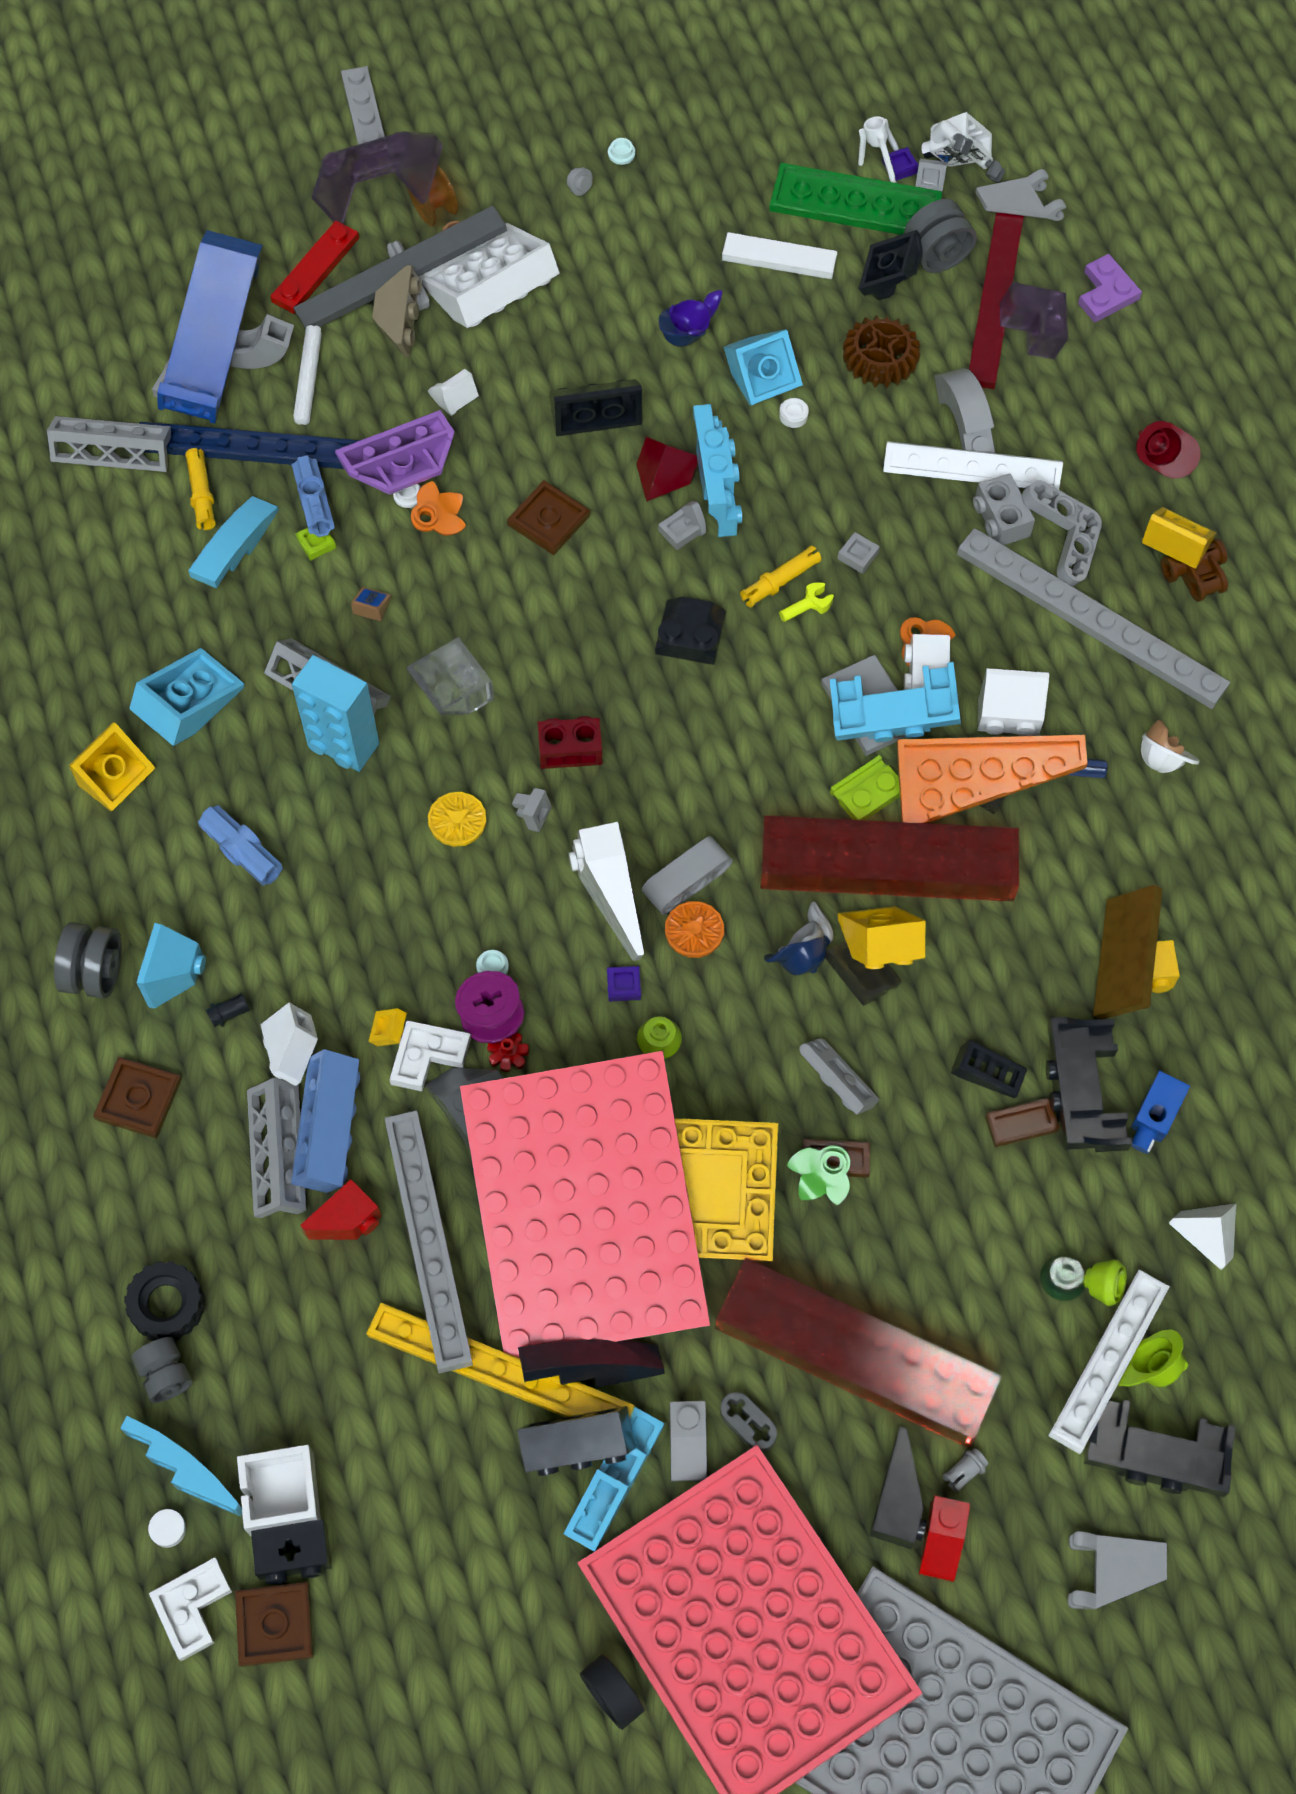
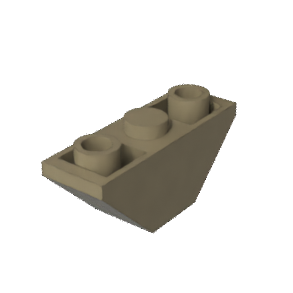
(397, 308)

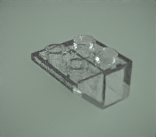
(452, 679)

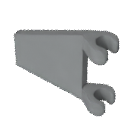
(1020, 197)
(1119, 1568)

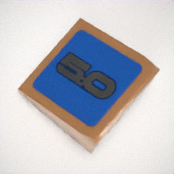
(370, 603)

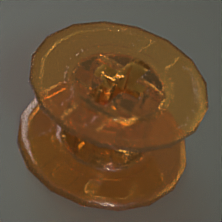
(440, 194)

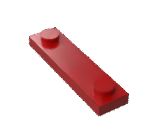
(315, 266)

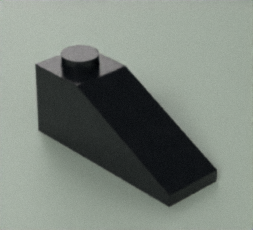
(900, 1499)

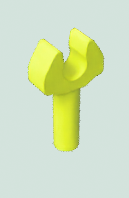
(808, 602)

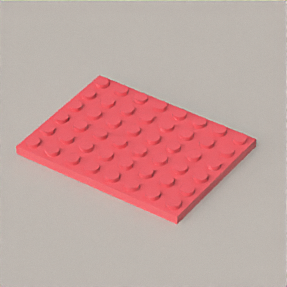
(584, 1203)
(748, 1630)

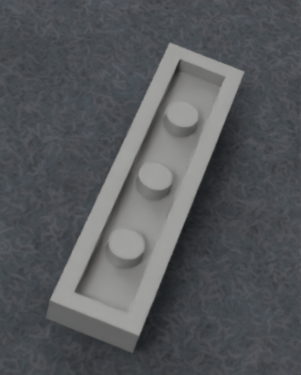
(362, 104)

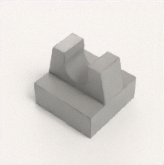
(931, 174)
(858, 553)
(533, 808)

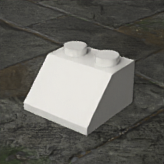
(1012, 702)

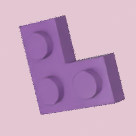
(1113, 289)

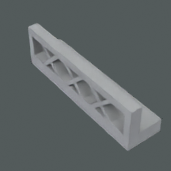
(112, 434)
(298, 656)
(282, 1119)

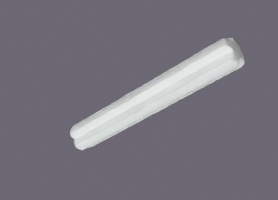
(307, 375)

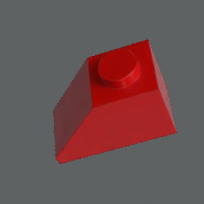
(343, 1216)
(944, 1538)

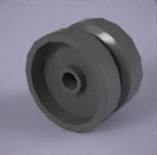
(943, 235)
(87, 960)

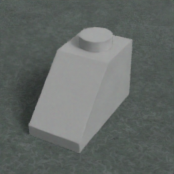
(688, 1441)

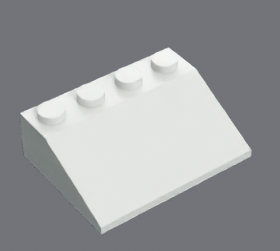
(491, 276)

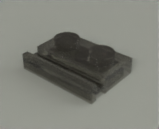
(863, 982)

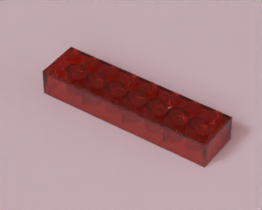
(890, 858)
(857, 1352)

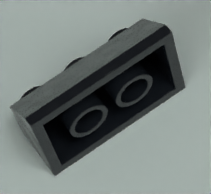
(596, 407)

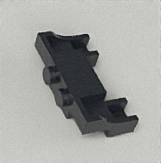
(1077, 1086)
(1162, 1458)

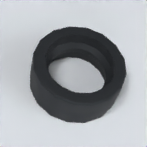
(612, 1692)

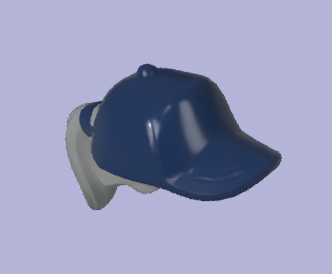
(808, 945)

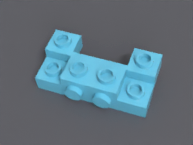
(717, 470)
(895, 712)

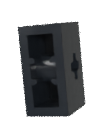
(273, 1542)

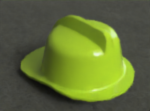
(1156, 1360)

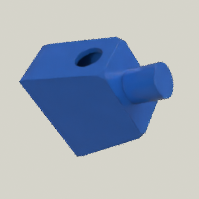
(1163, 1102)

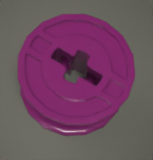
(489, 1006)

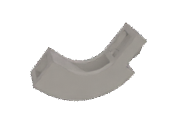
(263, 344)
(969, 406)

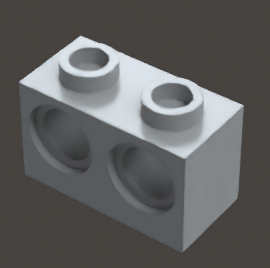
(1006, 509)

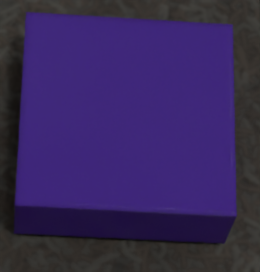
(903, 163)
(623, 983)

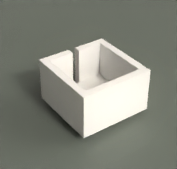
(281, 1488)

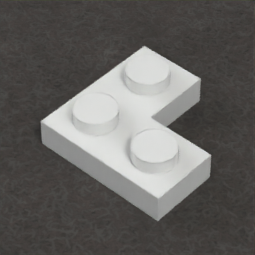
(424, 1045)
(180, 1606)

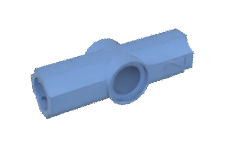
(313, 496)
(240, 845)

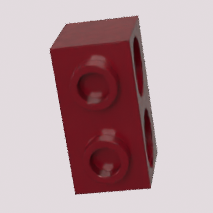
(570, 751)

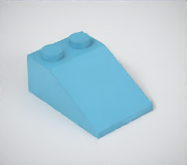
(184, 695)

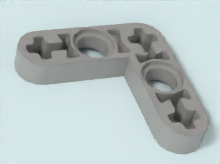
(1073, 522)

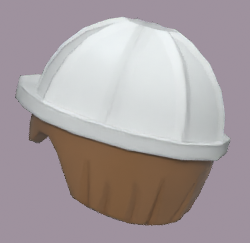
(1163, 752)

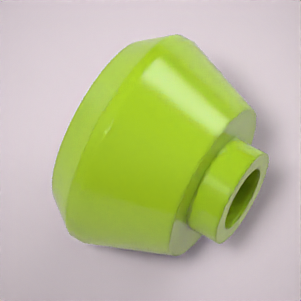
(659, 1035)
(1106, 1281)

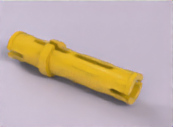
(201, 496)
(771, 582)

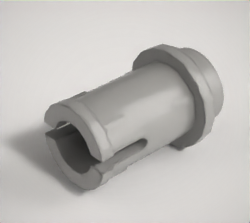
(965, 1469)

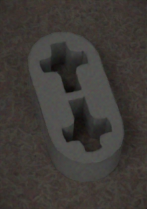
(753, 1415)

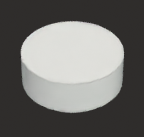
(793, 413)
(167, 1528)

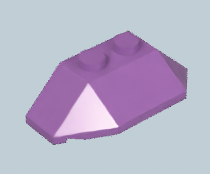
(400, 454)

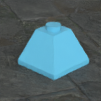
(763, 365)
(169, 966)

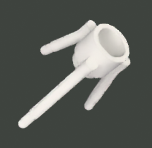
(876, 132)

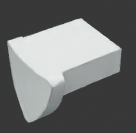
(454, 392)

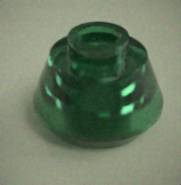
(1063, 1277)

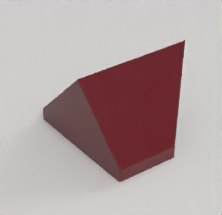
(664, 468)

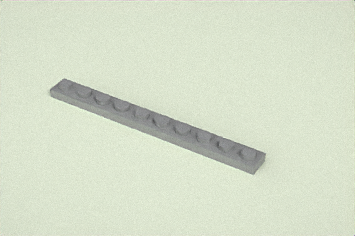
(1093, 618)

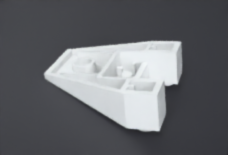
(604, 873)

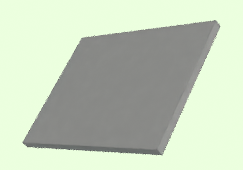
(980, 1719)

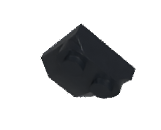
(890, 264)
(690, 630)

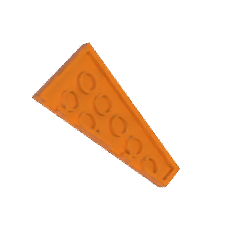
(961, 773)

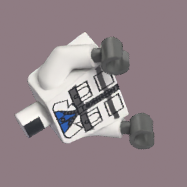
(962, 142)

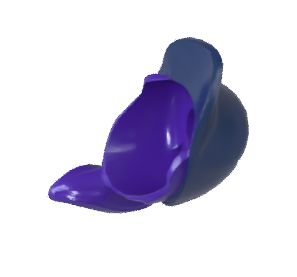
(688, 319)

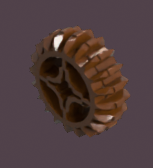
(885, 342)

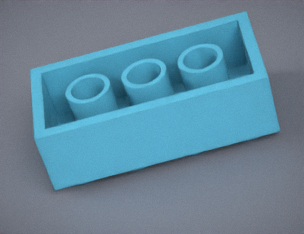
(336, 713)

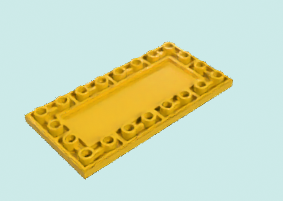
(730, 1186)

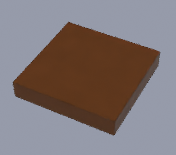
(548, 517)
(137, 1097)
(273, 1624)

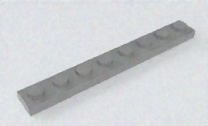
(428, 1243)

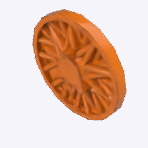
(694, 929)

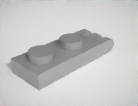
(839, 1076)

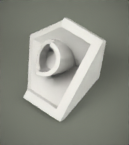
(1209, 1231)

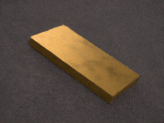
(1128, 952)

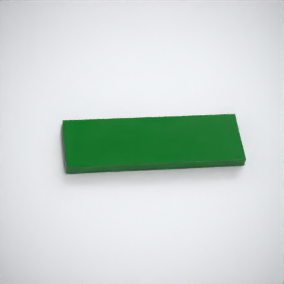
(847, 198)

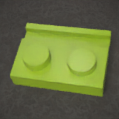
(867, 789)

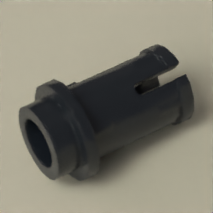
(227, 1009)

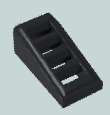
(974, 1075)

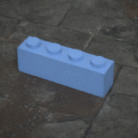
(326, 1121)

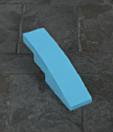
(232, 541)
(189, 1472)
(613, 1484)

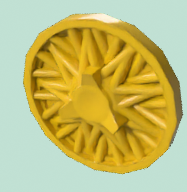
(457, 819)

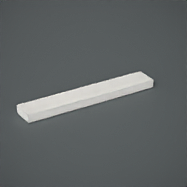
(968, 464)
(1109, 1362)

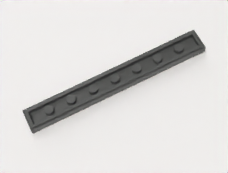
(422, 256)

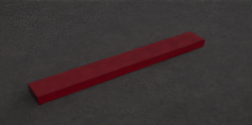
(997, 280)

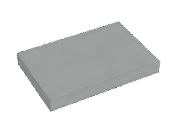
(874, 682)

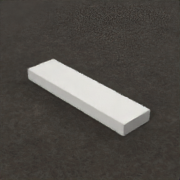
(779, 255)

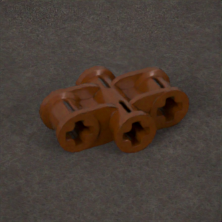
(1208, 575)

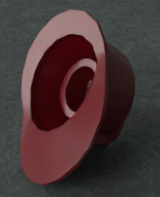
(1168, 449)

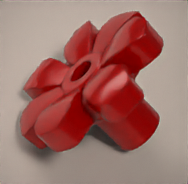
(508, 1053)

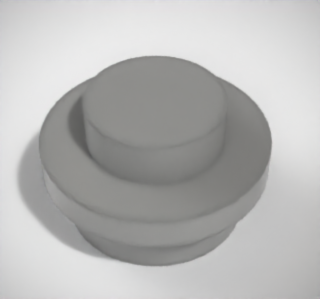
(579, 181)

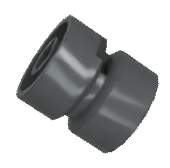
(162, 1371)

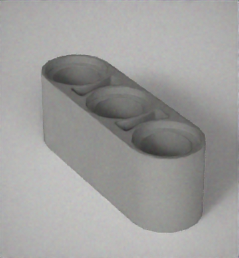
(687, 875)

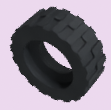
(152, 1278)

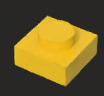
(387, 1027)

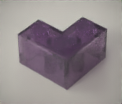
(1039, 313)

